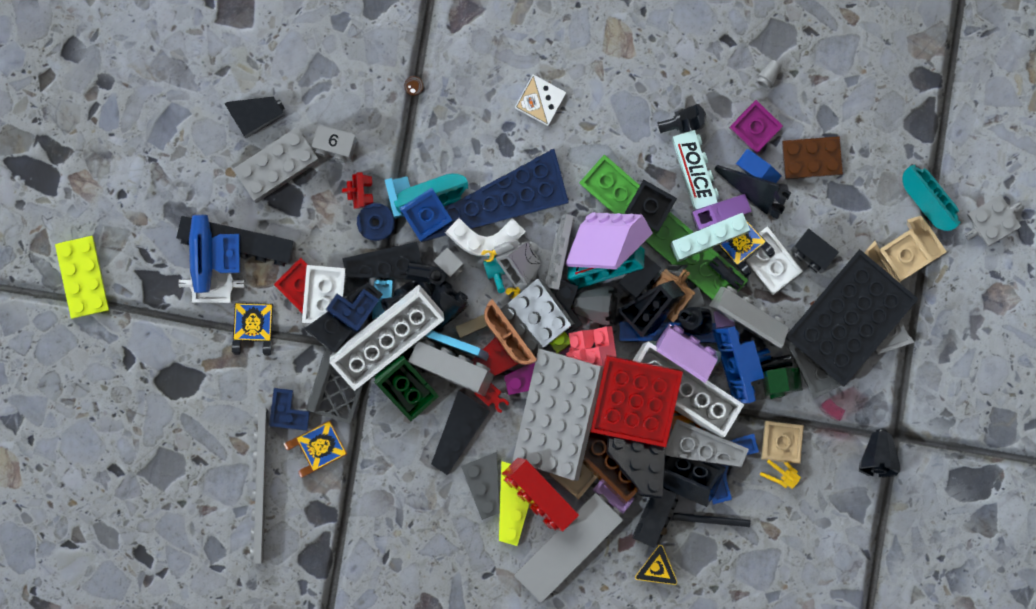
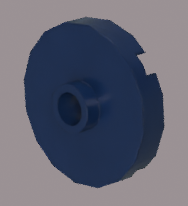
(366, 217)

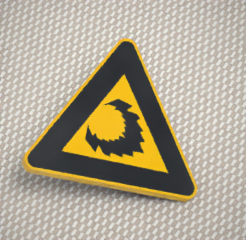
(657, 568)

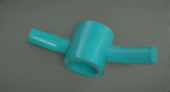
(495, 271)

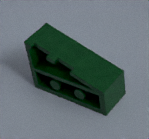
(781, 381)

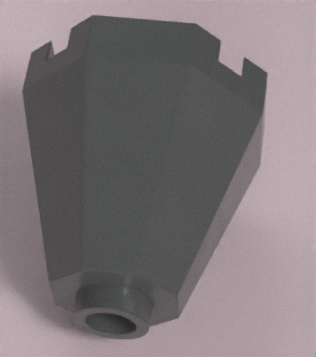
(597, 305)

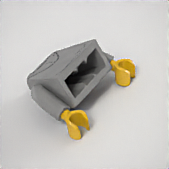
(518, 263)

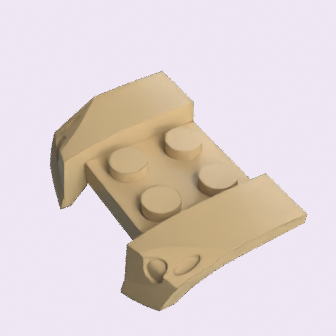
(908, 251)

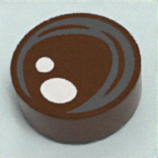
(413, 86)

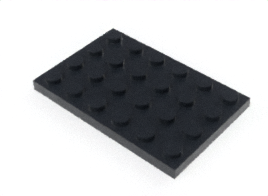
(851, 318)

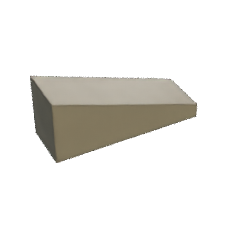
(471, 326)

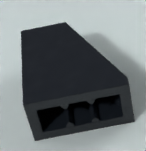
(255, 114)

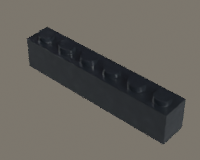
(254, 244)

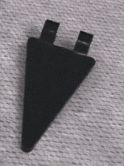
(757, 190)

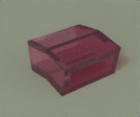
(831, 410)

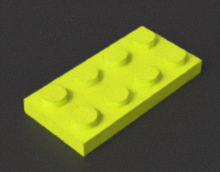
(82, 277)

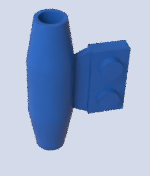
(210, 253)

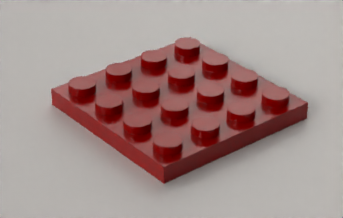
(636, 401)

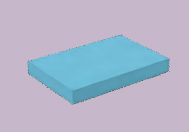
(457, 344)

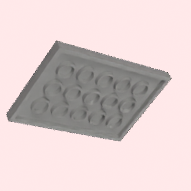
(558, 414)

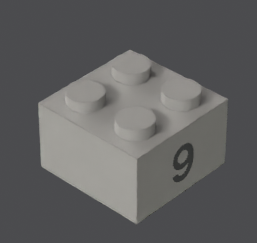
(334, 144)

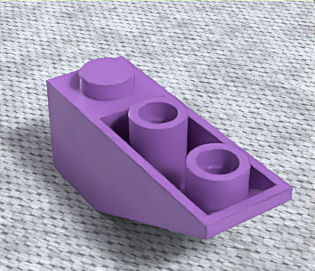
(720, 211)

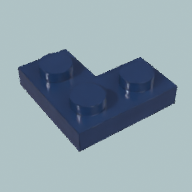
(352, 314)
(283, 415)

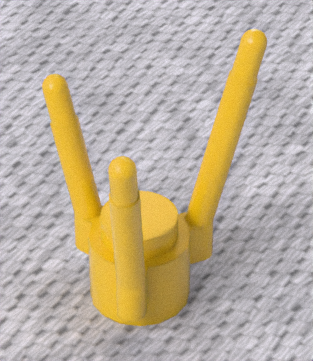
(789, 478)

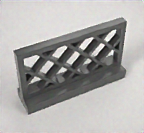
(319, 388)

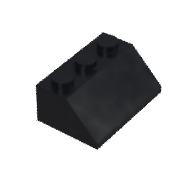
(692, 479)

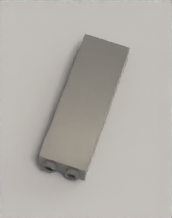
(569, 548)

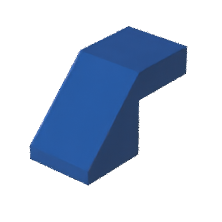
(757, 167)

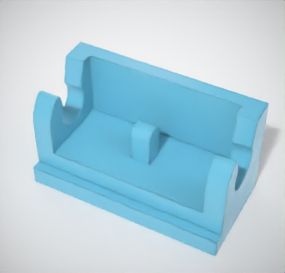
(386, 289)

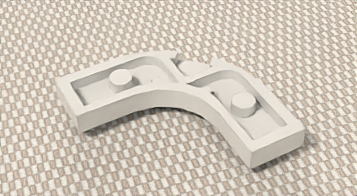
(475, 244)

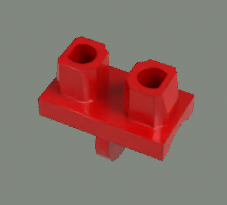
(355, 190)

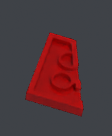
(498, 358)

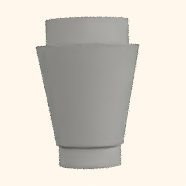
(768, 76)

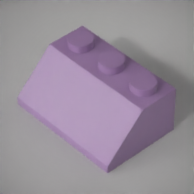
(687, 352)

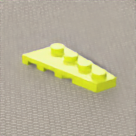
(512, 512)

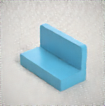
(394, 187)

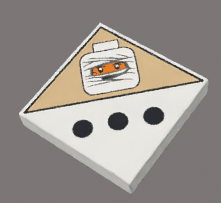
(540, 100)

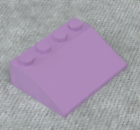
(607, 240)

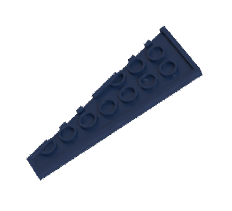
(521, 192)

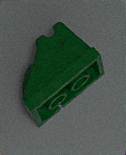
(405, 387)

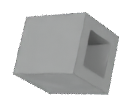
(449, 263)

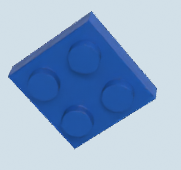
(425, 214)

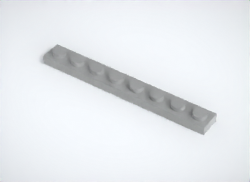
(259, 477)

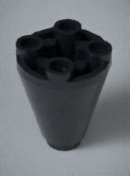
(449, 302)

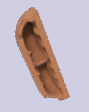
(507, 335)

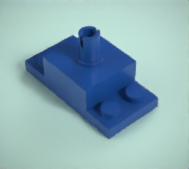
(740, 362)

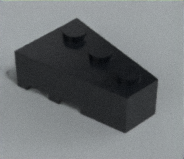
(652, 308)

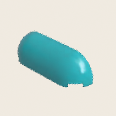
(447, 188)
(931, 198)

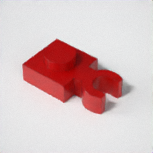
(492, 397)

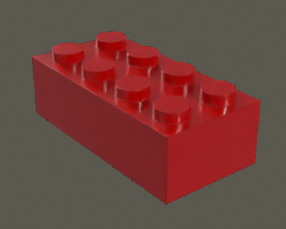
(540, 494)

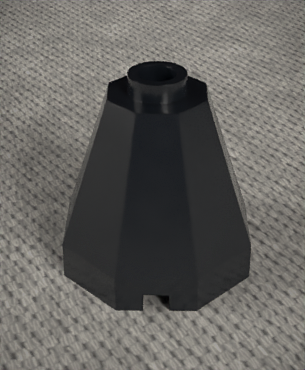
(880, 456)

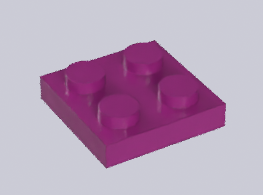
(756, 126)

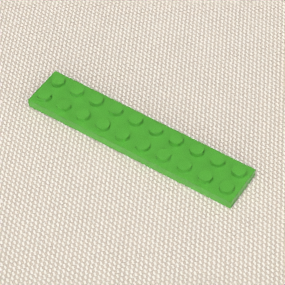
(616, 190)

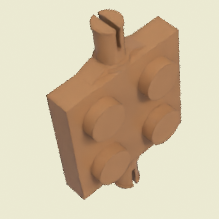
(667, 276)

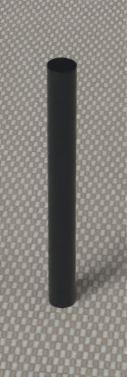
(711, 519)

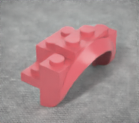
(582, 342)

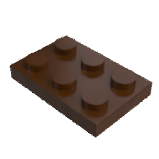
(812, 157)

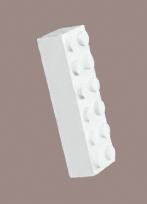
(386, 337)
(696, 400)

